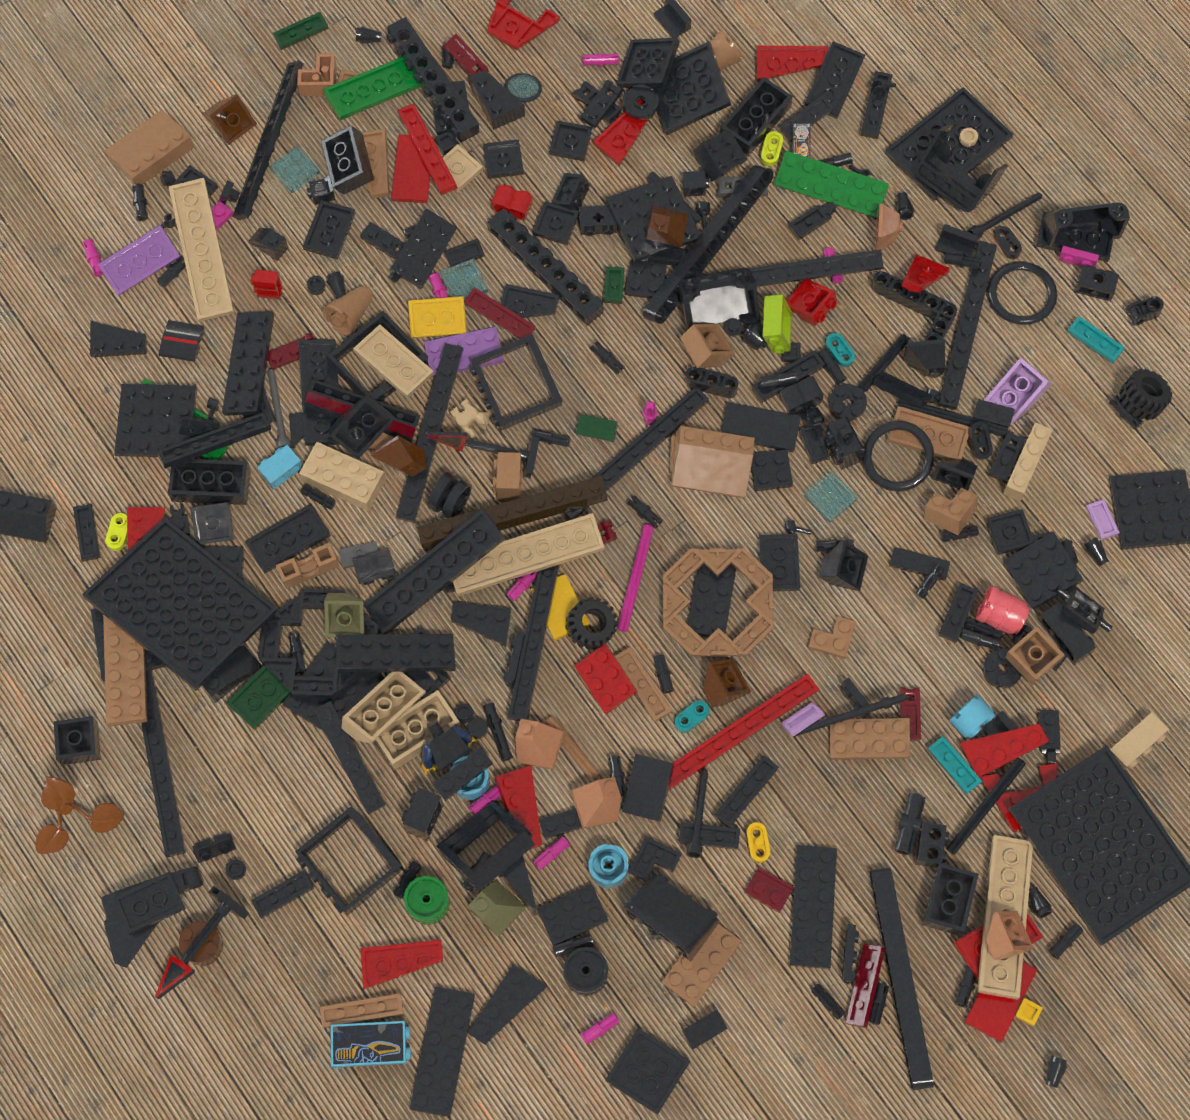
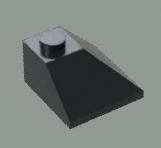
(926, 357)
(955, 473)
(844, 566)

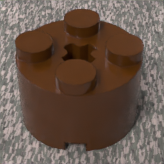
(210, 949)

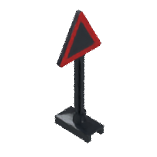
(458, 440)
(178, 970)

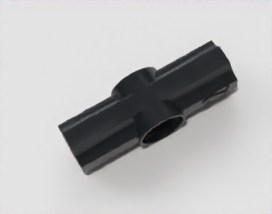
(910, 824)

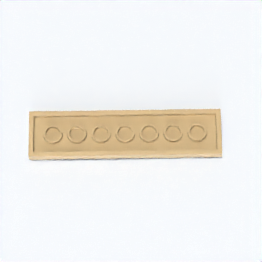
(201, 249)
(533, 553)
(1006, 891)

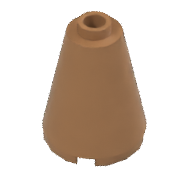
(725, 50)
(348, 310)

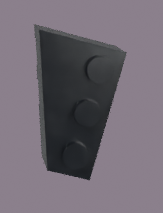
(495, 100)

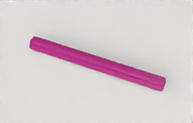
(635, 578)

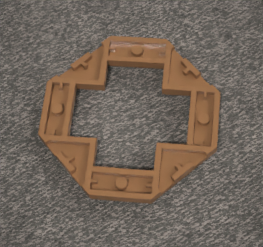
(717, 561)

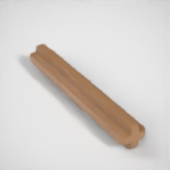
(574, 751)

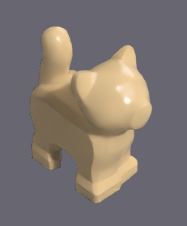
(468, 417)

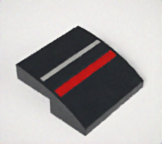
(181, 341)

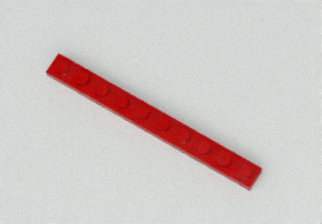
(742, 729)

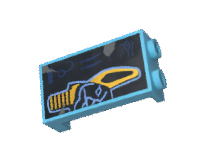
(369, 1044)

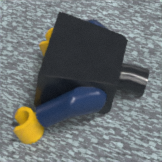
(444, 746)

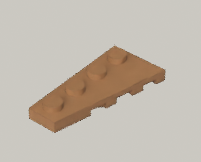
(378, 156)

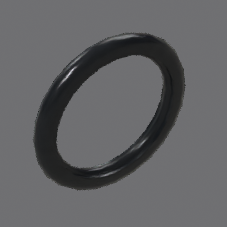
(1022, 320)
(898, 486)

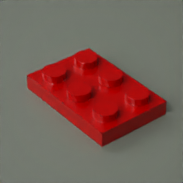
(606, 678)

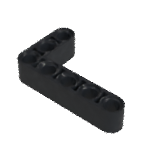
(919, 305)

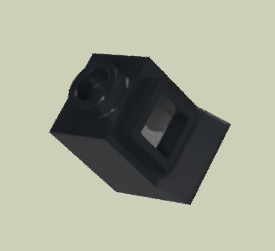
(321, 190)

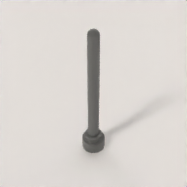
(282, 439)

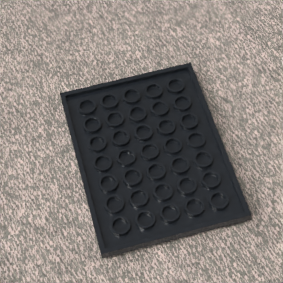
(180, 603)
(1103, 845)

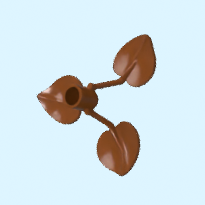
(58, 795)

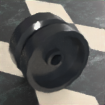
(449, 495)
(589, 983)

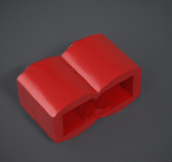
(512, 201)
(267, 284)

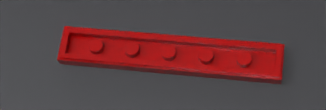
(427, 149)

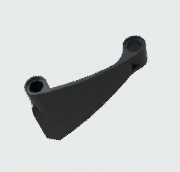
(126, 946)

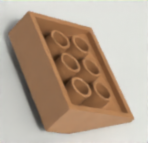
(150, 148)
(712, 461)

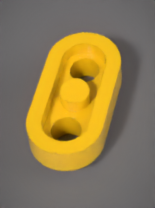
(758, 843)

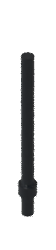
(885, 703)

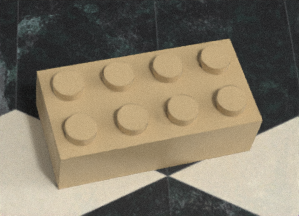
(342, 476)
(407, 734)

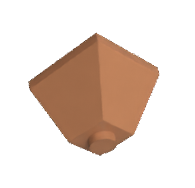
(887, 227)
(537, 744)
(597, 802)
(1007, 936)

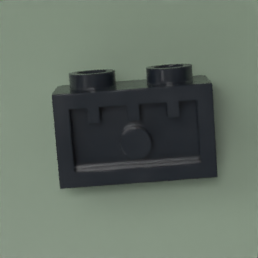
(571, 191)
(374, 566)

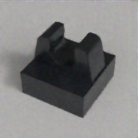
(229, 193)

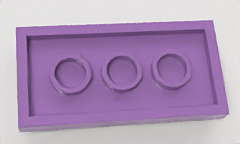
(139, 260)
(473, 343)

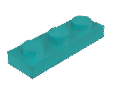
(1096, 339)
(954, 765)

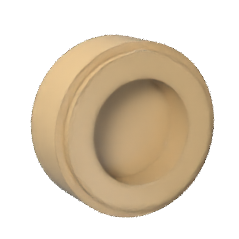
(968, 137)

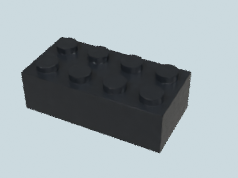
(757, 115)
(210, 481)

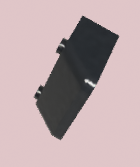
(951, 181)

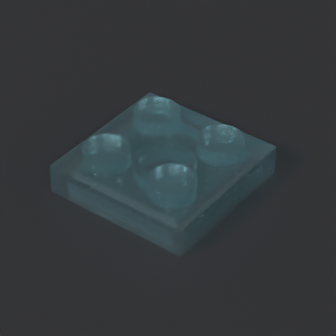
(294, 169)
(462, 279)
(830, 496)

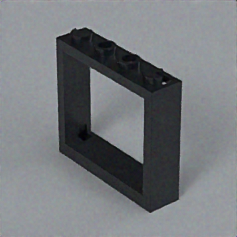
(350, 342)
(490, 403)
(472, 830)
(328, 831)

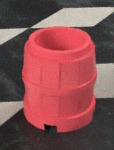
(1002, 611)

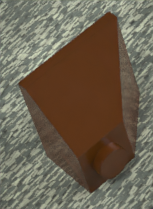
(230, 118)
(667, 226)
(401, 456)
(724, 682)

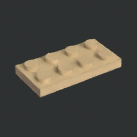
(393, 361)

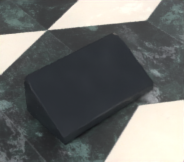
(704, 1029)

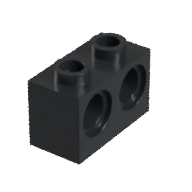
(927, 844)

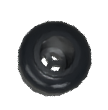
(754, 336)

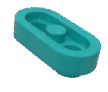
(841, 350)
(694, 718)

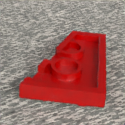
(923, 273)

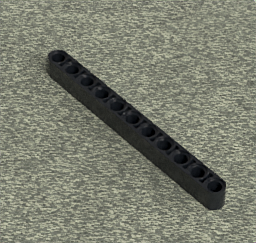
(709, 242)
(901, 979)

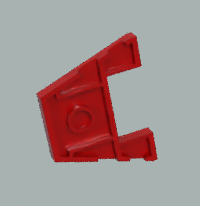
(515, 28)
(1007, 800)

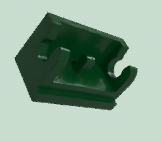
(597, 428)

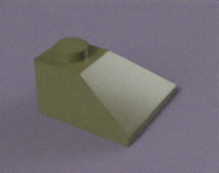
(343, 615)
(496, 908)

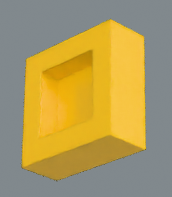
(1028, 1012)

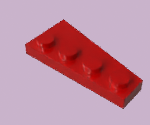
(786, 60)
(620, 136)
(140, 522)
(999, 749)
(520, 800)
(393, 961)

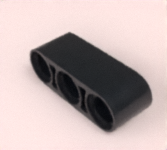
(721, 380)

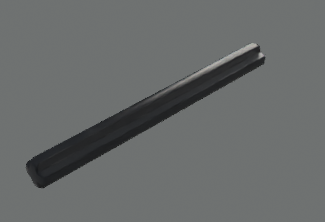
(996, 429)
(985, 806)

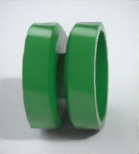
(415, 899)

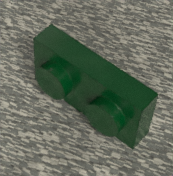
(614, 285)

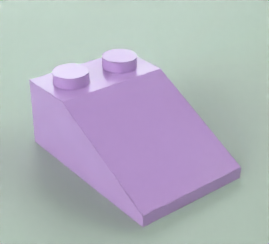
(1019, 388)

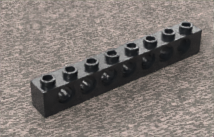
(403, 30)
(585, 312)

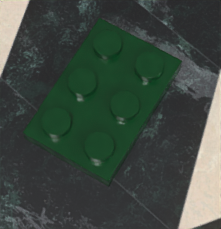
(258, 698)

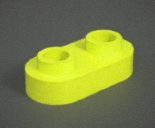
(770, 149)
(118, 531)

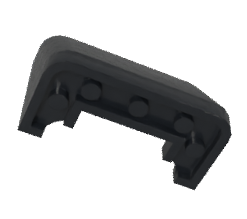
(1109, 216)
(720, 297)
(672, 915)

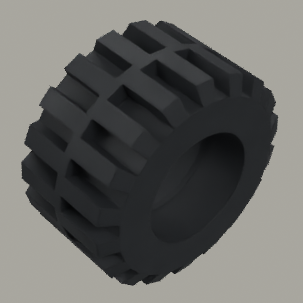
(1145, 394)
(606, 619)

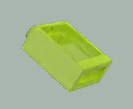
(777, 324)

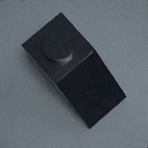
(269, 242)

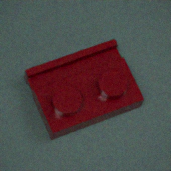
(769, 890)

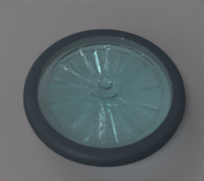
(524, 87)

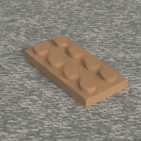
(946, 436)
(870, 739)
(693, 978)

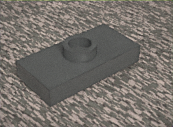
(348, 553)

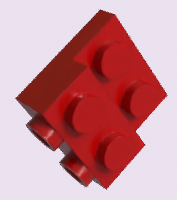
(812, 302)

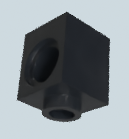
(694, 183)

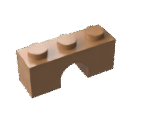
(319, 562)

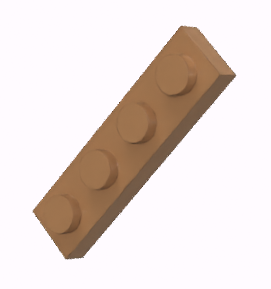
(646, 689)
(361, 1010)

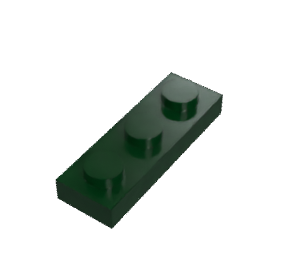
(300, 30)

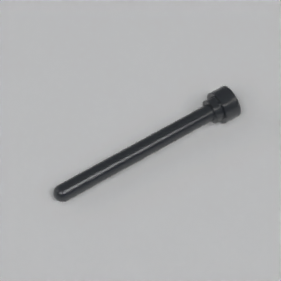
(979, 230)
(694, 848)

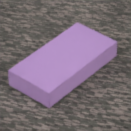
(1102, 519)
(802, 719)

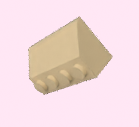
(381, 707)

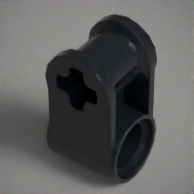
(1142, 312)

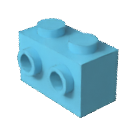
(279, 466)

